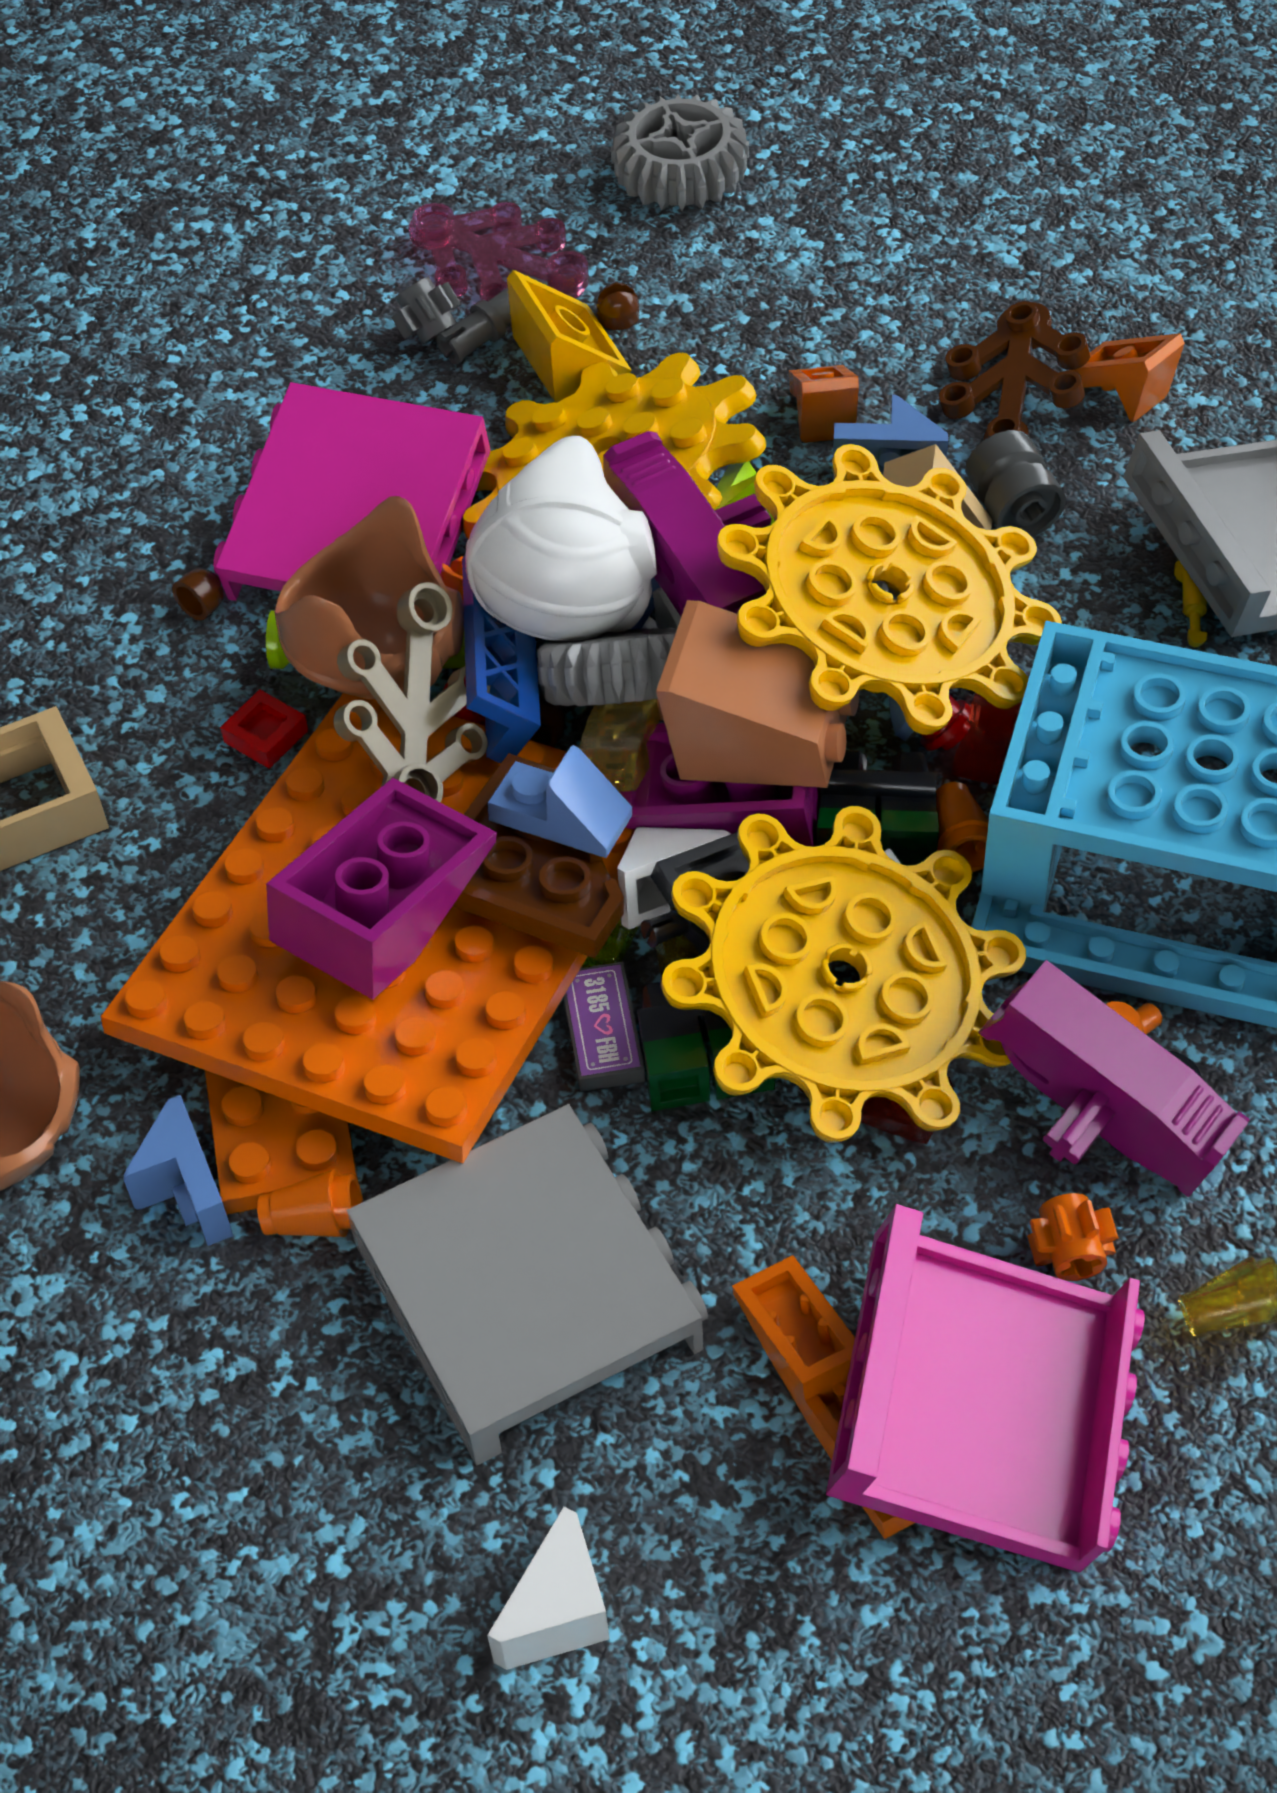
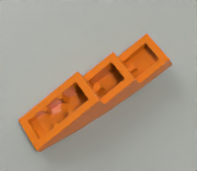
(808, 1351)

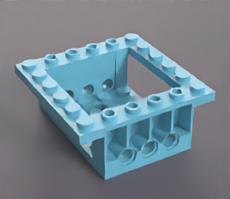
(1085, 789)

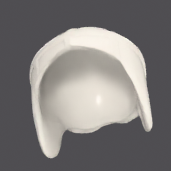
(562, 550)

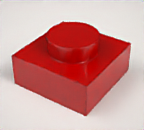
(264, 728)

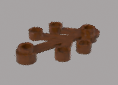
(1020, 330)

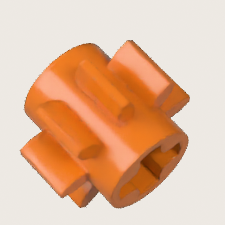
(1072, 1237)

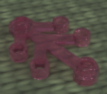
(438, 230)

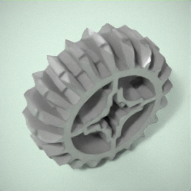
(680, 152)
(604, 668)

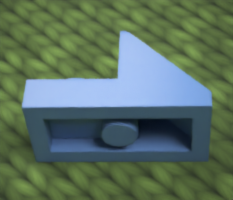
(905, 434)
(566, 806)
(174, 1166)

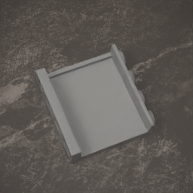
(1218, 520)
(524, 1275)

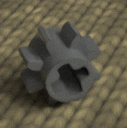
(425, 310)

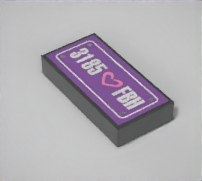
(603, 1028)

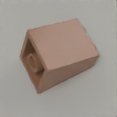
(744, 707)

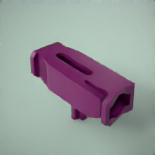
(682, 524)
(1112, 1081)

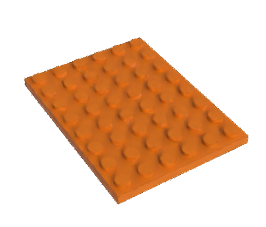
(413, 1061)

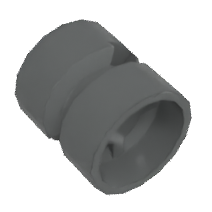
(1015, 483)

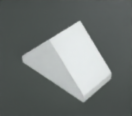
(646, 848)
(554, 1603)

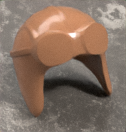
(354, 595)
(35, 1086)

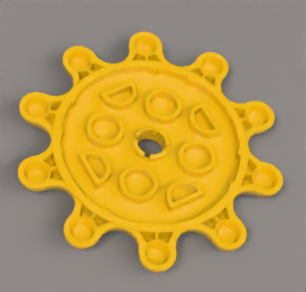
(621, 406)
(862, 529)
(854, 905)

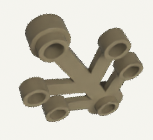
(410, 710)

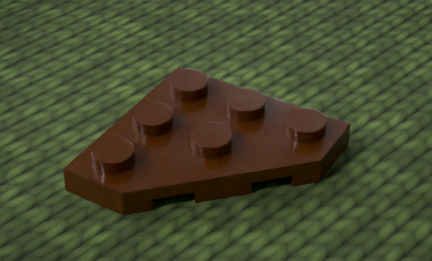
(541, 883)

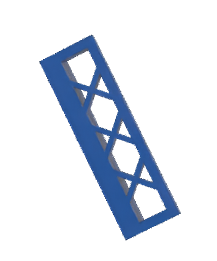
(508, 663)

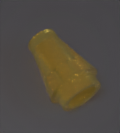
(1233, 1299)

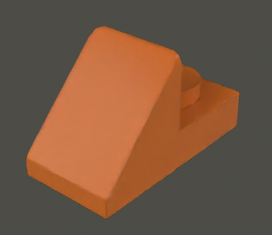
(1136, 368)
(824, 398)

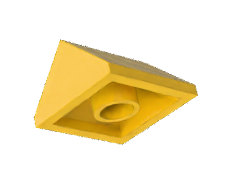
(558, 335)

